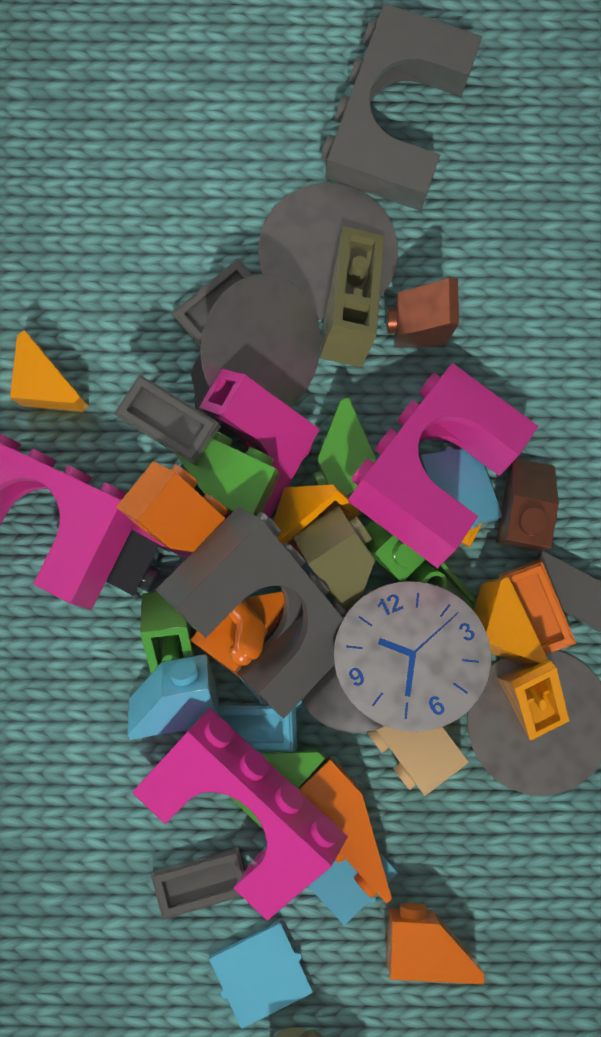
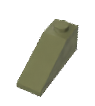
(353, 298)

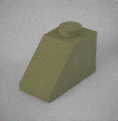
(338, 555)

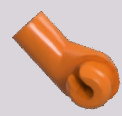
(248, 636)

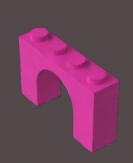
(261, 424)
(399, 491)
(89, 525)
(298, 835)

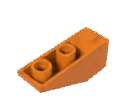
(171, 508)
(344, 804)

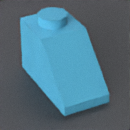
(173, 698)

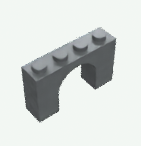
(399, 50)
(231, 566)

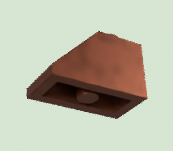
(424, 315)
(529, 506)

